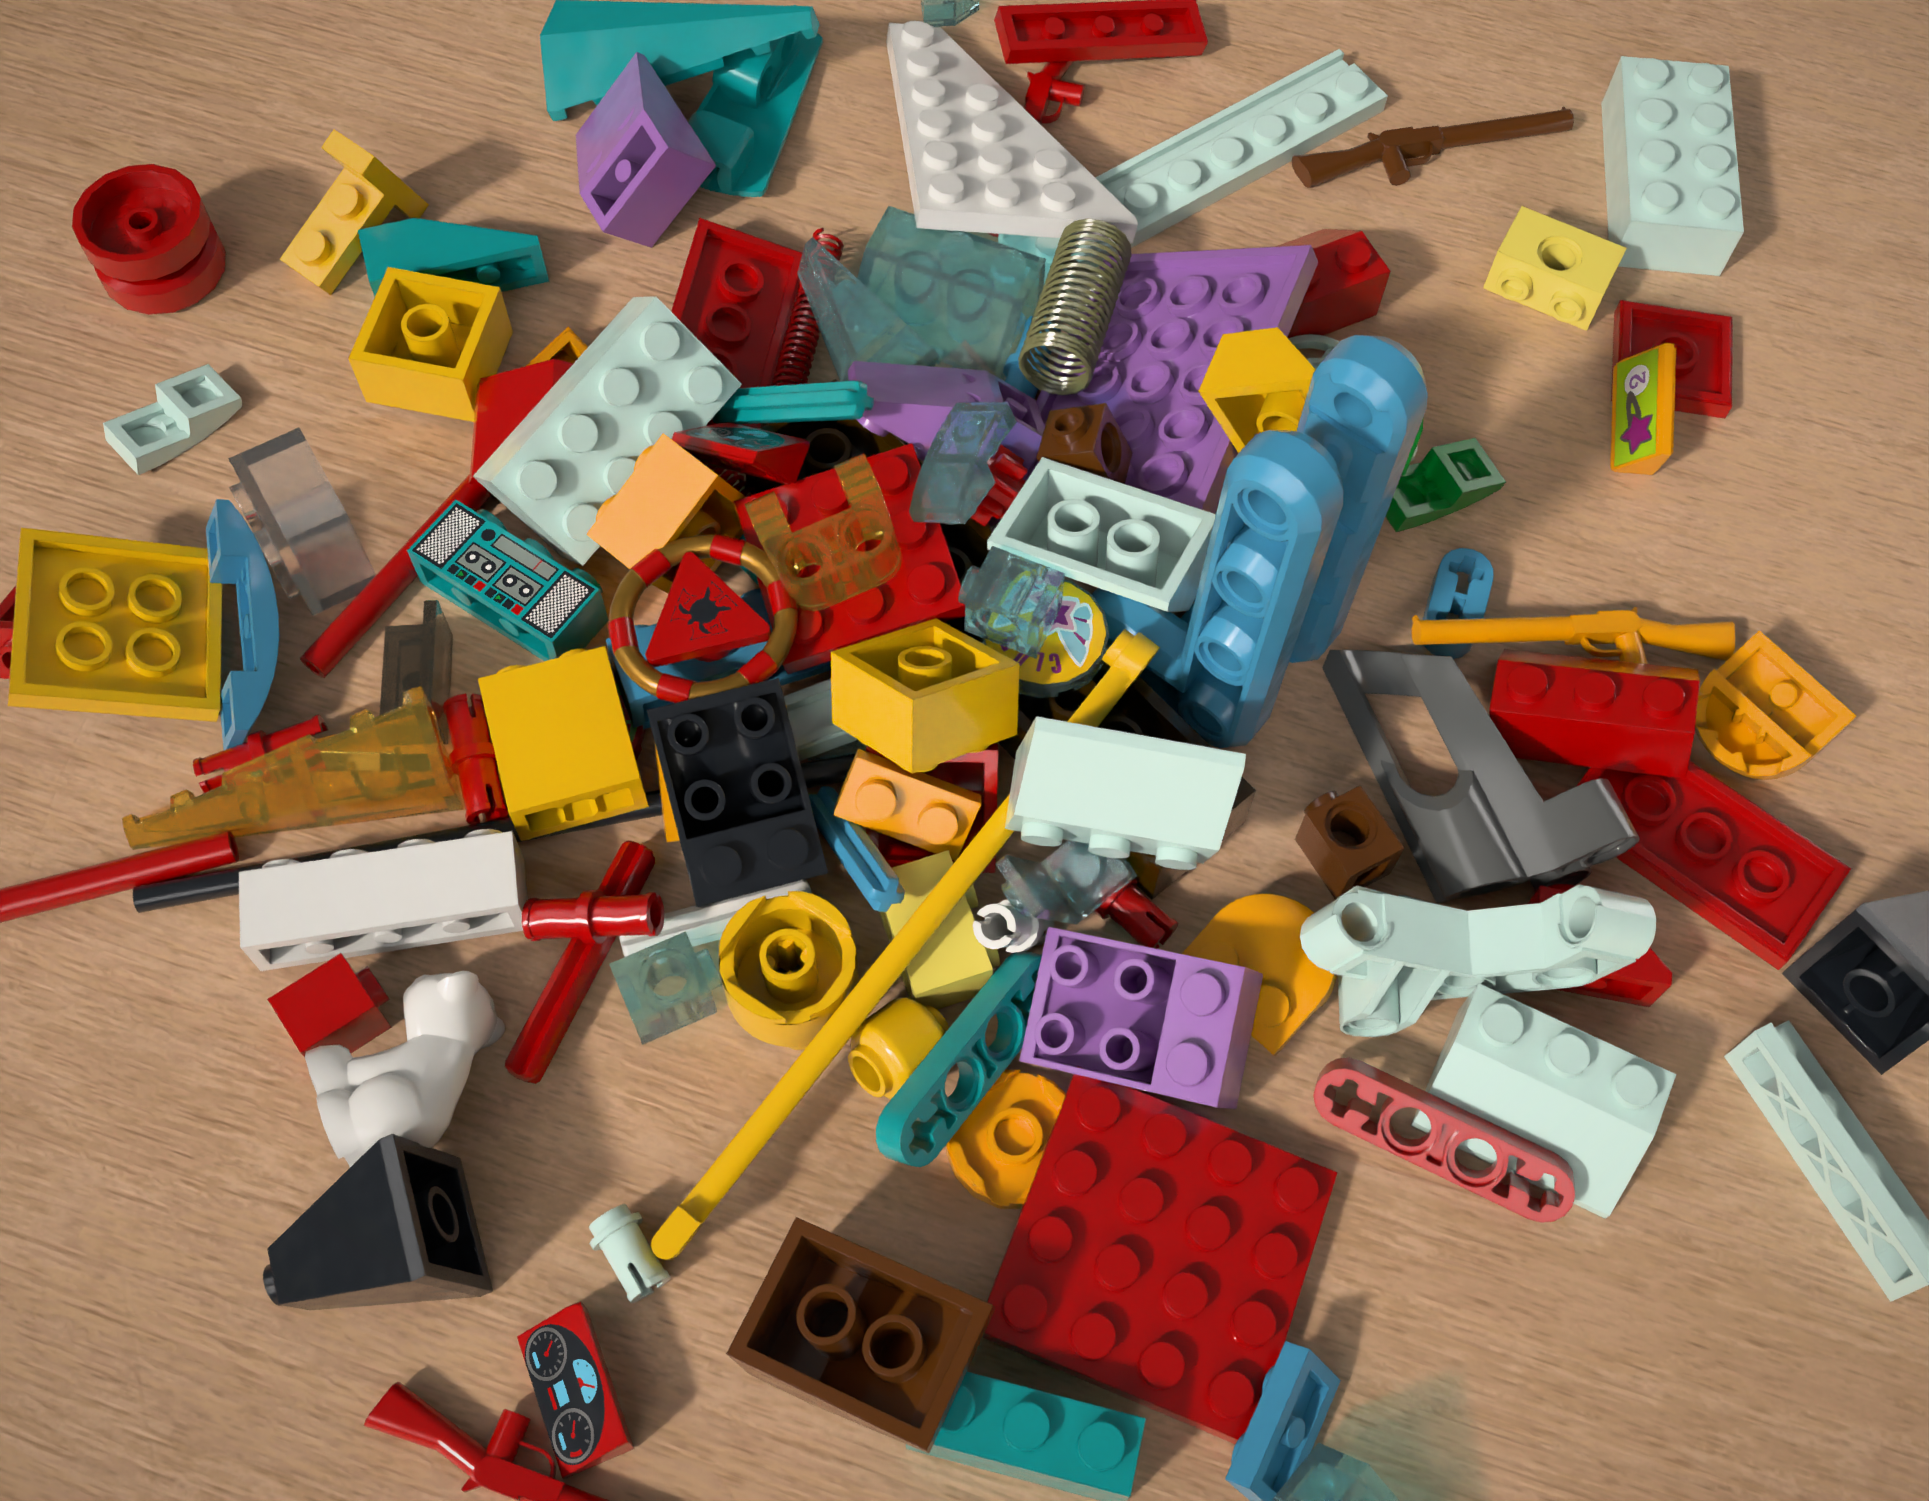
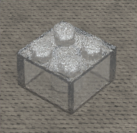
(300, 522)

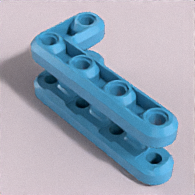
(1285, 544)

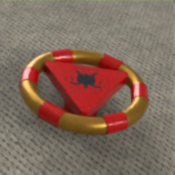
(701, 618)

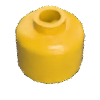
(893, 1045)

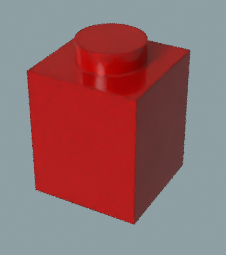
(332, 1007)

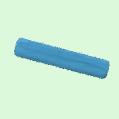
(856, 853)

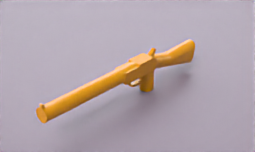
(1604, 627)

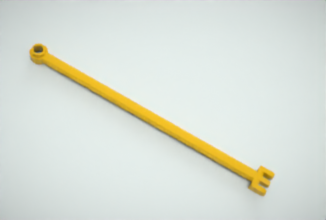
(1127, 659)

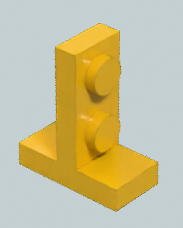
(355, 201)

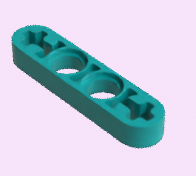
(920, 1114)

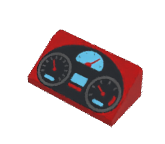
(746, 450)
(574, 1391)

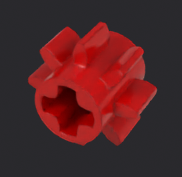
(1009, 480)

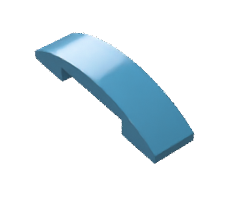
(238, 560)

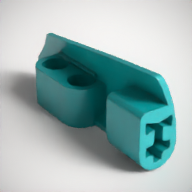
(752, 112)

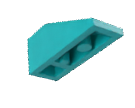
(453, 252)

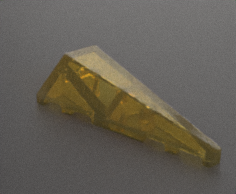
(361, 775)

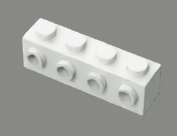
(382, 899)

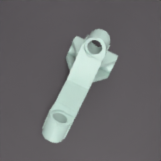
(1407, 951)

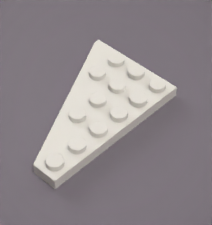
(979, 154)

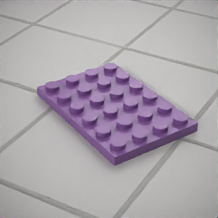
(1160, 350)

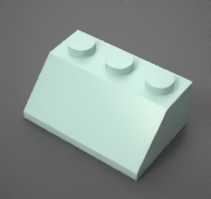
(1108, 535)
(1122, 793)
(1553, 1089)

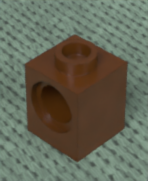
(1087, 441)
(1343, 865)

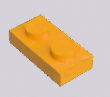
(907, 804)

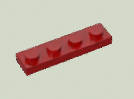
(1100, 31)

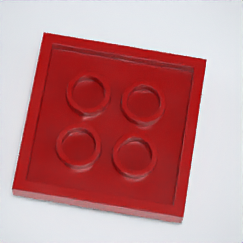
(919, 591)

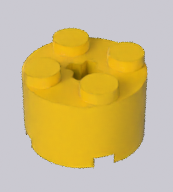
(778, 935)

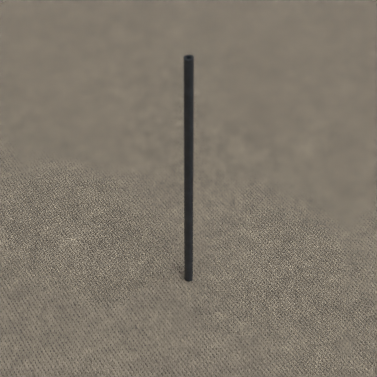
(226, 882)

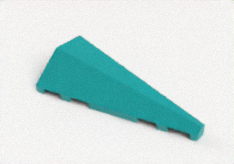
(593, 41)

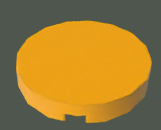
(1003, 1163)

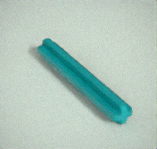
(796, 403)

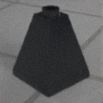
(1873, 978)
(383, 1235)

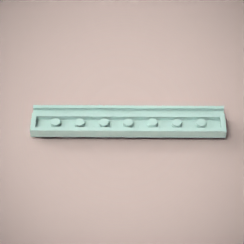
(1230, 150)

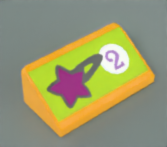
(1643, 411)

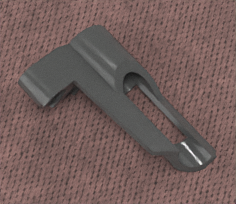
(1492, 822)

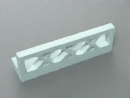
(1836, 1156)

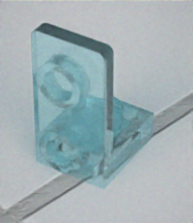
(1064, 884)

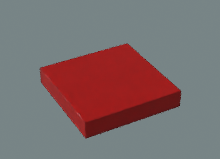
(1701, 346)

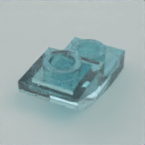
(956, 466)

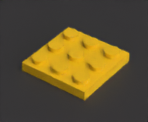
(115, 627)

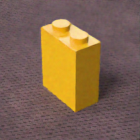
(561, 742)

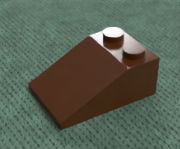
(860, 1335)

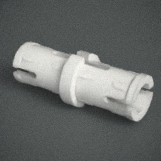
(1009, 928)

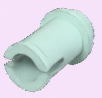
(628, 1252)

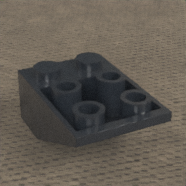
(737, 792)

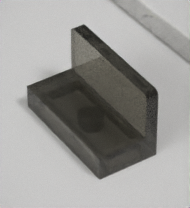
(419, 658)

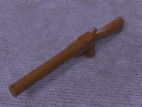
(1405, 143)

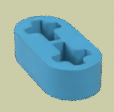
(1445, 600)

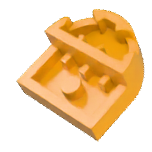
(1766, 712)
(1265, 937)

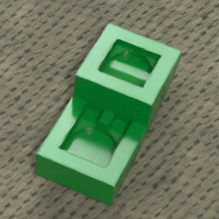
(1443, 483)

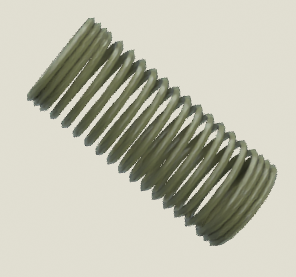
(1088, 276)

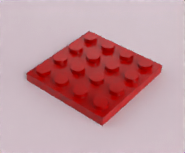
(1159, 1255)

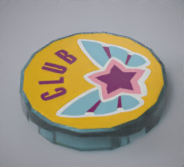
(1071, 650)

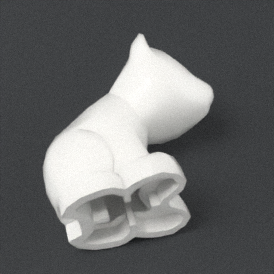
(412, 1085)

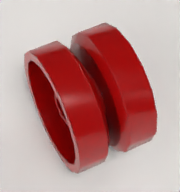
(149, 238)

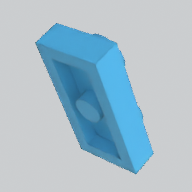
(1284, 1423)

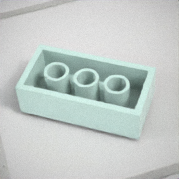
(1671, 165)
(590, 428)

